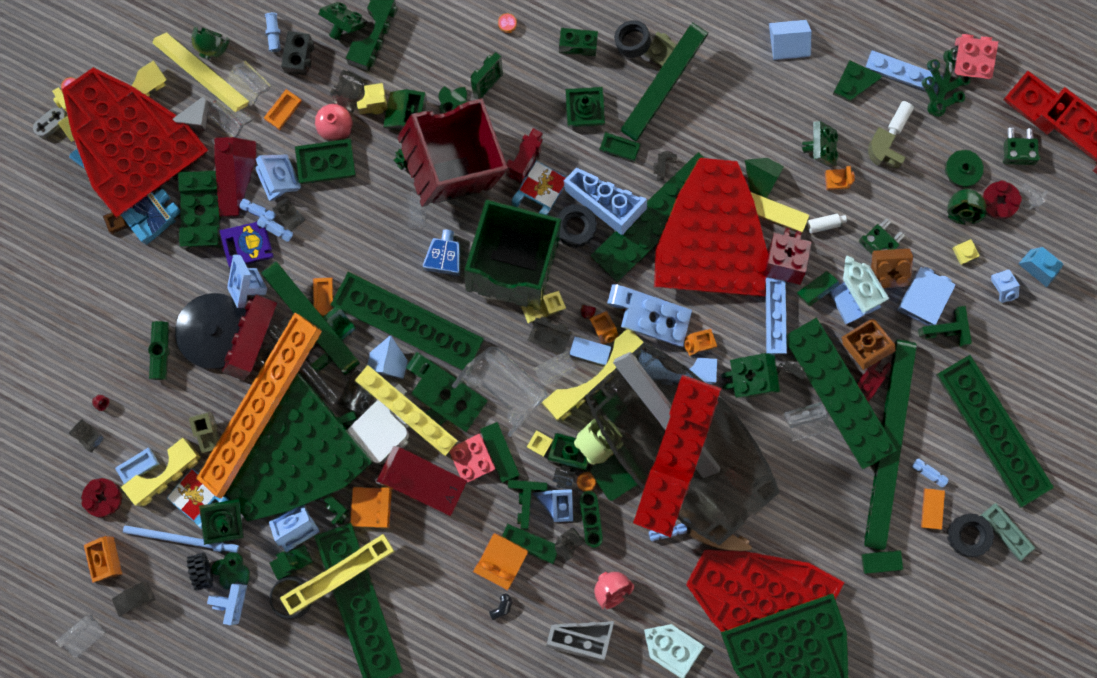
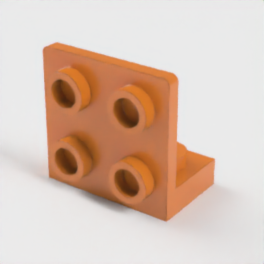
(371, 507)
(501, 561)

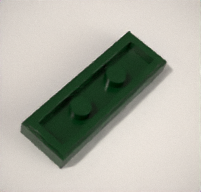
(499, 452)
(535, 545)

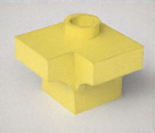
(373, 100)

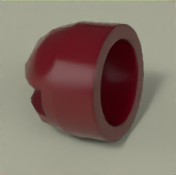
(587, 311)
(100, 399)

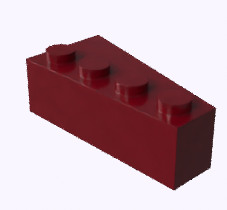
(249, 338)

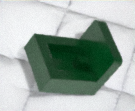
(339, 322)

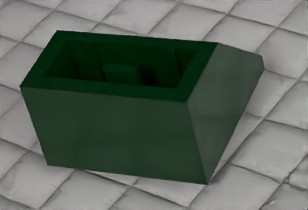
(401, 106)

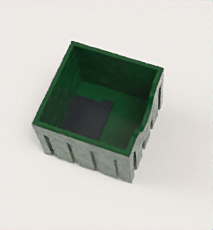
(512, 254)

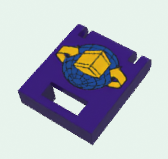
(249, 243)

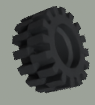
(199, 571)

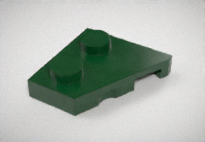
(855, 81)

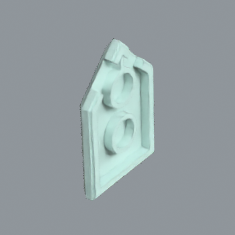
(863, 285)
(672, 648)

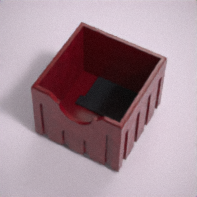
(452, 153)

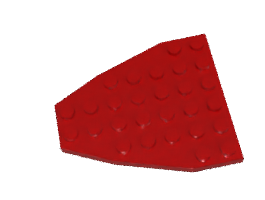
(126, 139)
(713, 235)
(751, 585)

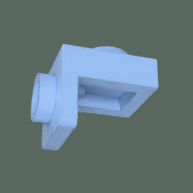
(1006, 286)

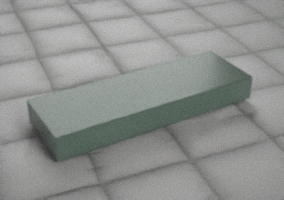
(1008, 532)

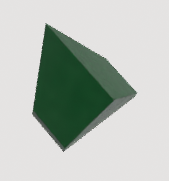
(762, 175)

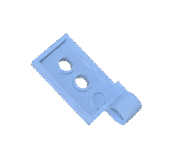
(637, 313)

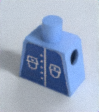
(443, 255)

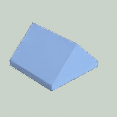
(790, 39)

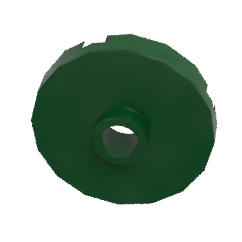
(962, 177)

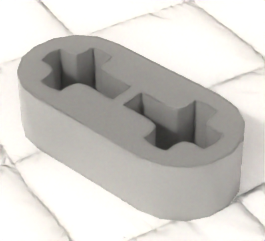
(49, 122)

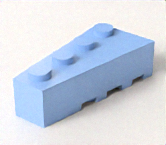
(612, 205)

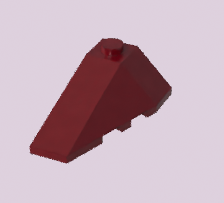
(233, 168)

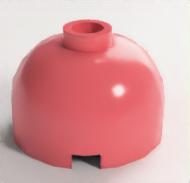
(333, 122)
(612, 588)

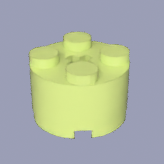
(593, 444)

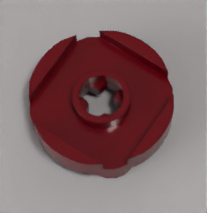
(1011, 196)
(95, 488)

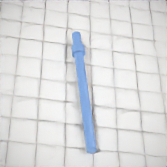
(218, 547)

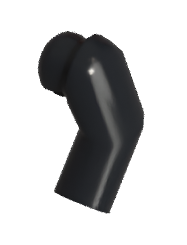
(504, 607)

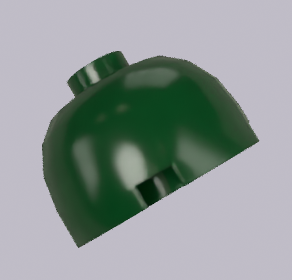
(208, 43)
(966, 206)

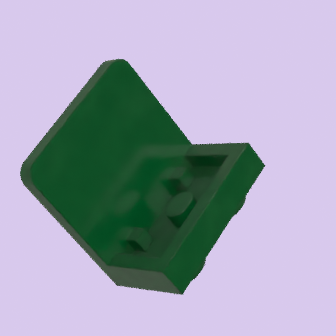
(612, 478)

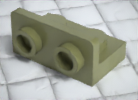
(660, 49)

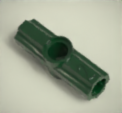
(159, 338)

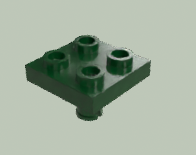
(342, 19)
(585, 107)
(823, 144)
(221, 521)

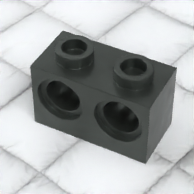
(294, 53)

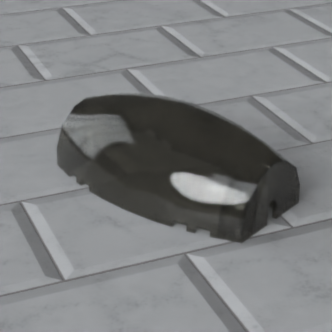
(713, 504)

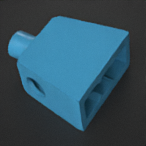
(1041, 265)

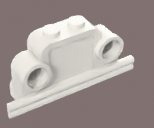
(380, 431)

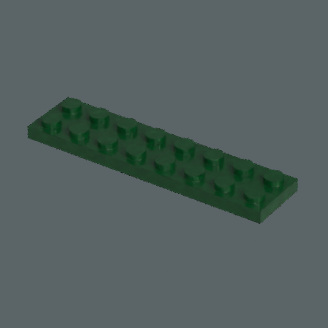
(625, 251)
(407, 321)
(840, 394)
(995, 431)
(360, 608)

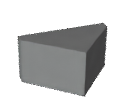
(194, 115)

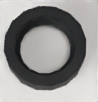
(626, 28)

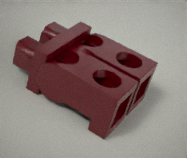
(526, 157)

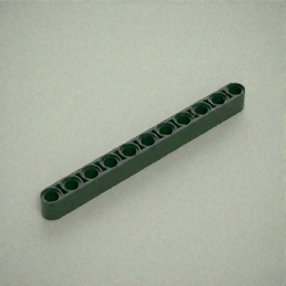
(893, 423)

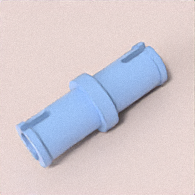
(272, 32)

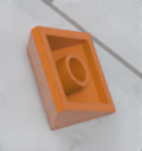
(102, 559)

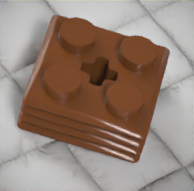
(893, 267)
(869, 333)

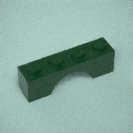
(363, 52)

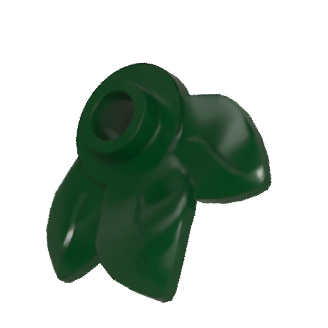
(451, 99)
(231, 573)

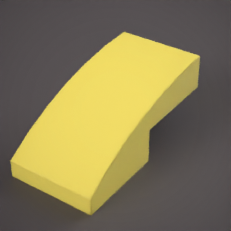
(550, 305)

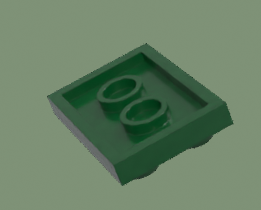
(484, 78)
(325, 161)

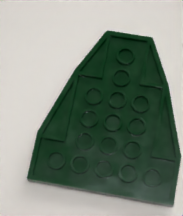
(297, 457)
(791, 643)

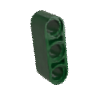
(592, 509)

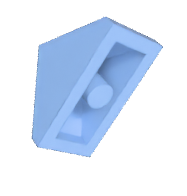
(388, 359)
(557, 503)

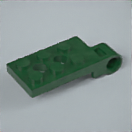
(436, 379)

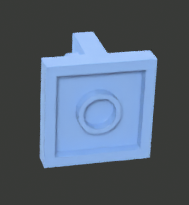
(276, 175)
(244, 282)
(847, 305)
(293, 528)
(232, 605)

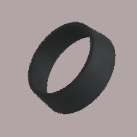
(303, 611)

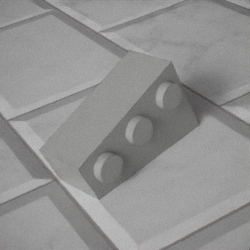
(582, 639)

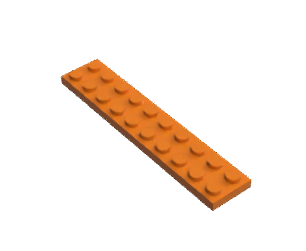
(258, 405)

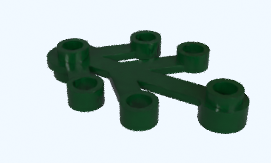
(943, 84)

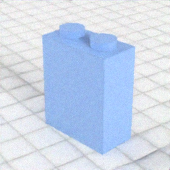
(926, 296)

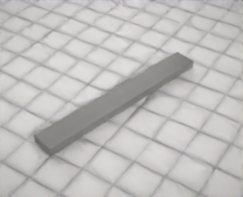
(657, 403)

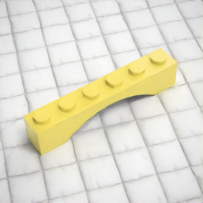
(146, 79)
(563, 400)
(406, 410)
(337, 575)

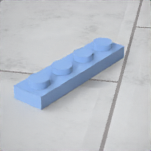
(898, 70)
(775, 316)

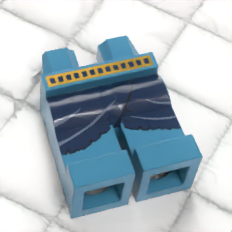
(150, 216)

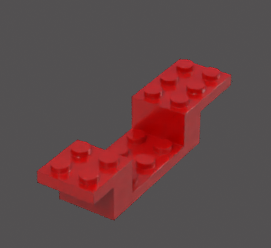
(1056, 111)
(677, 456)

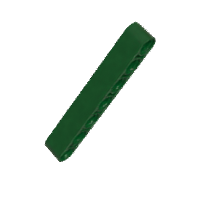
(664, 81)
(299, 304)

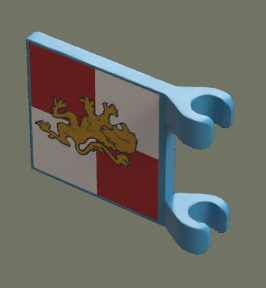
(541, 186)
(190, 495)

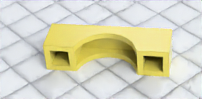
(181, 456)

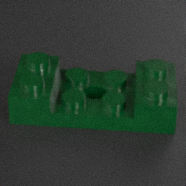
(195, 191)

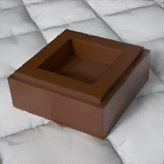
(114, 224)

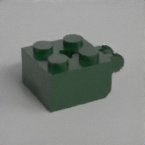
(743, 373)

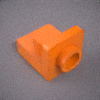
(839, 178)
(604, 327)
(699, 342)

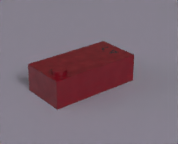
(421, 480)

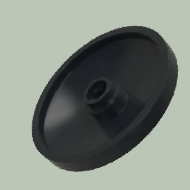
(207, 329)

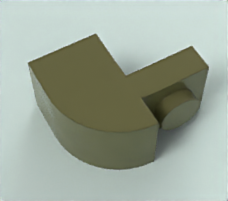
(879, 149)
(205, 429)

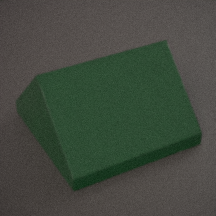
(566, 453)

